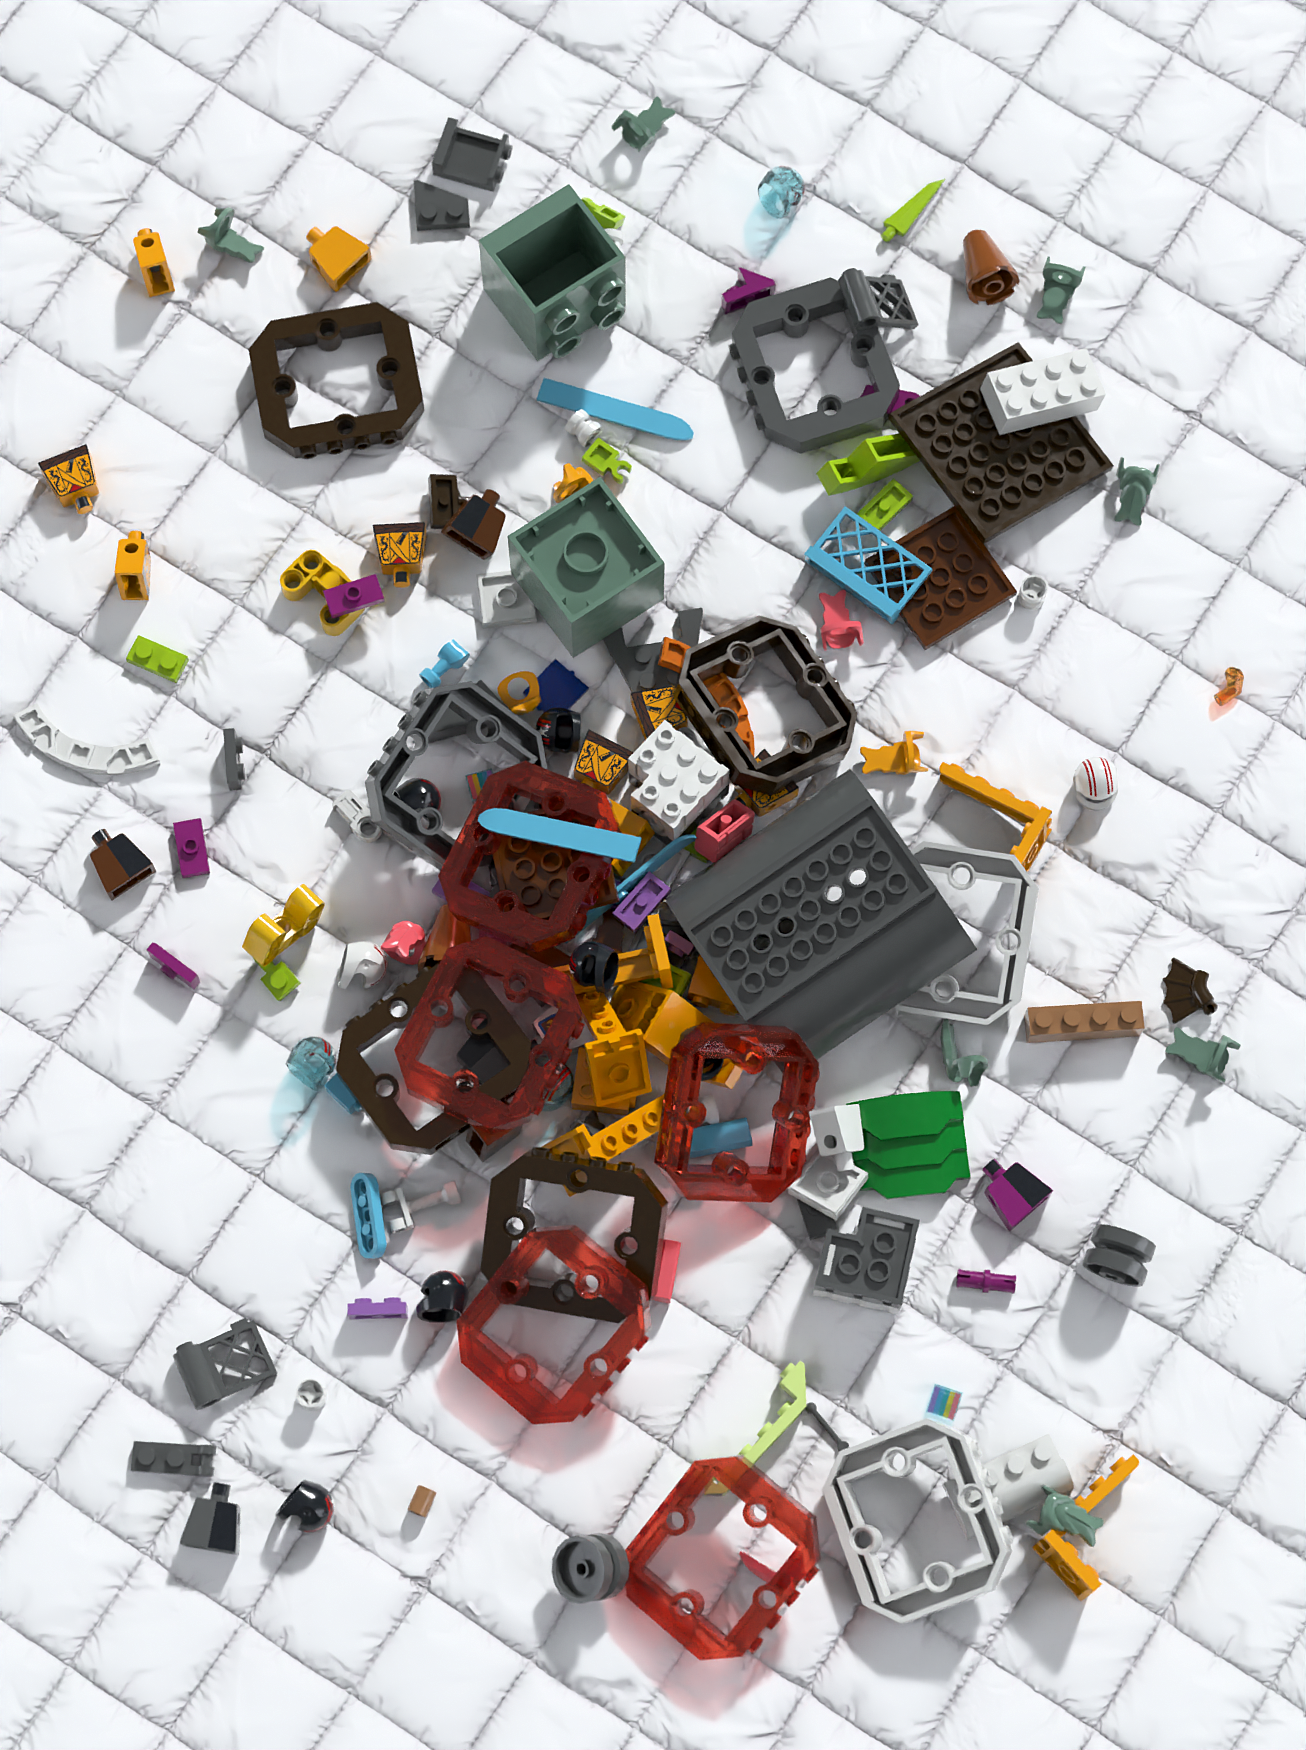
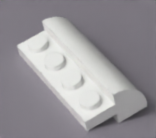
(1017, 1481)

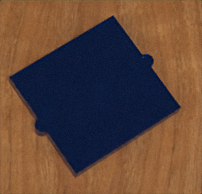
(558, 687)

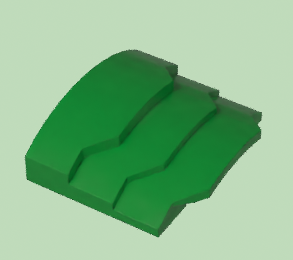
(912, 1143)

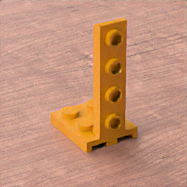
(1035, 820)
(639, 964)
(616, 1057)
(612, 1139)
(1062, 1555)

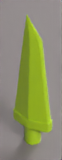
(908, 213)

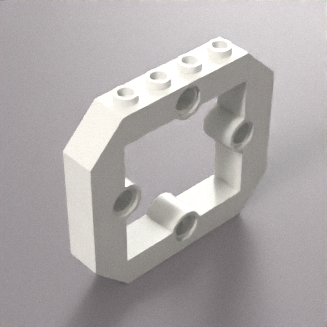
(992, 867)
(866, 1570)

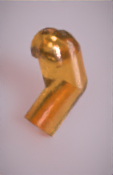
(1234, 686)

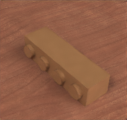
(1084, 1021)

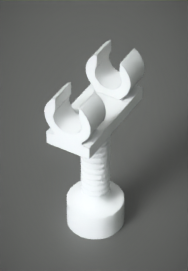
(448, 1194)

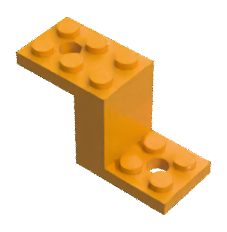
(662, 1018)

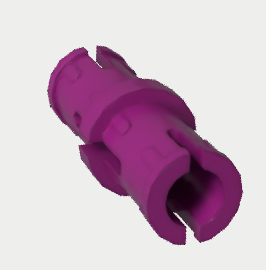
(986, 1281)

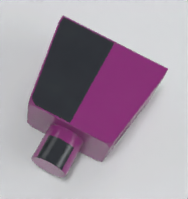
(1014, 1192)

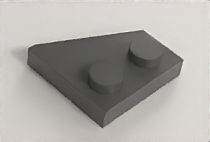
(439, 208)

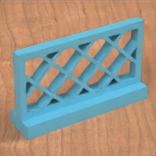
(854, 584)

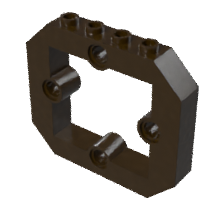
(308, 330)
(803, 664)
(378, 1022)
(624, 1179)

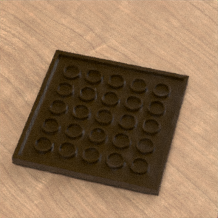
(989, 475)

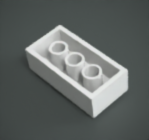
(1042, 391)

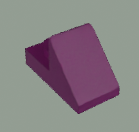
(752, 288)

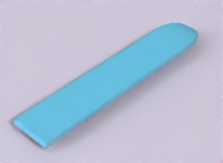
(614, 410)
(561, 833)
(633, 880)

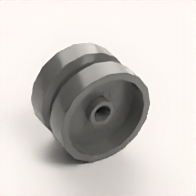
(1119, 1255)
(590, 1568)

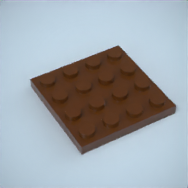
(962, 579)
(540, 872)

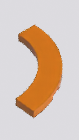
(719, 687)

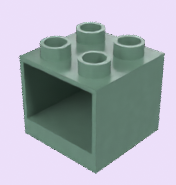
(554, 274)
(586, 567)

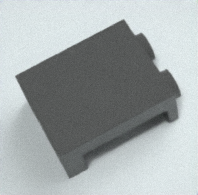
(471, 157)

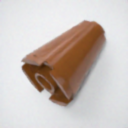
(987, 269)
(444, 934)

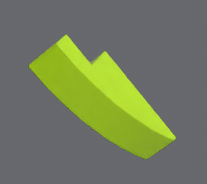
(867, 464)

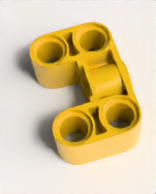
(321, 579)
(270, 937)

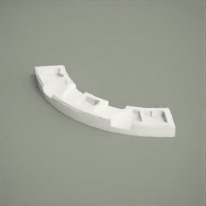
(82, 755)

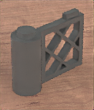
(865, 303)
(202, 1375)

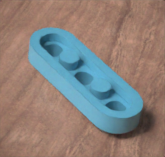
(368, 1215)

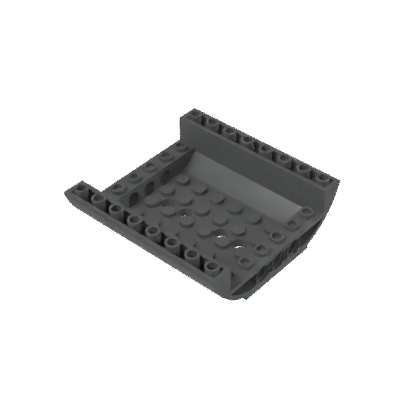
(843, 956)

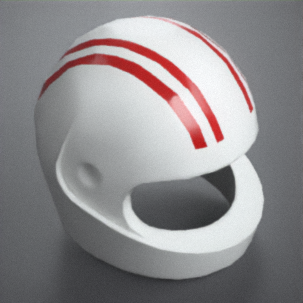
(1096, 780)
(365, 959)

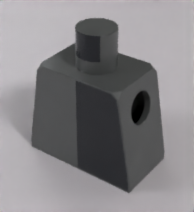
(480, 1058)
(214, 1523)

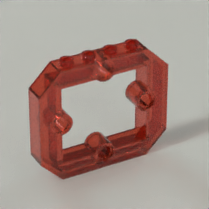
(467, 852)
(507, 966)
(789, 1137)
(497, 1367)
(664, 1603)

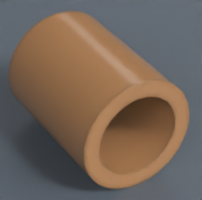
(421, 1501)

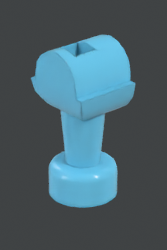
(450, 656)

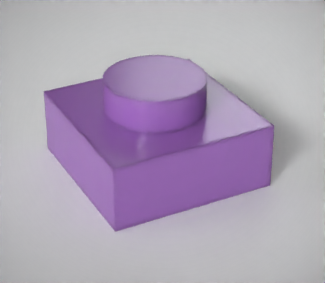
(679, 945)

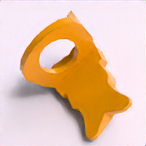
(572, 481)
(524, 705)
(899, 758)

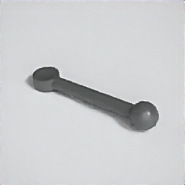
(811, 1408)

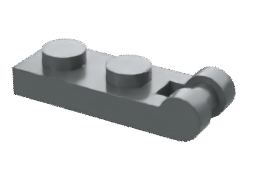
(172, 1458)

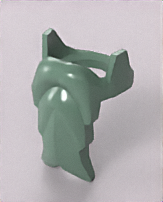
(641, 130)
(226, 240)
(1058, 288)
(1135, 486)
(1207, 1056)
(959, 1068)
(1062, 1514)

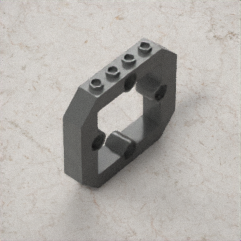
(816, 428)
(429, 706)

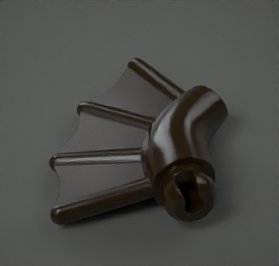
(1187, 991)

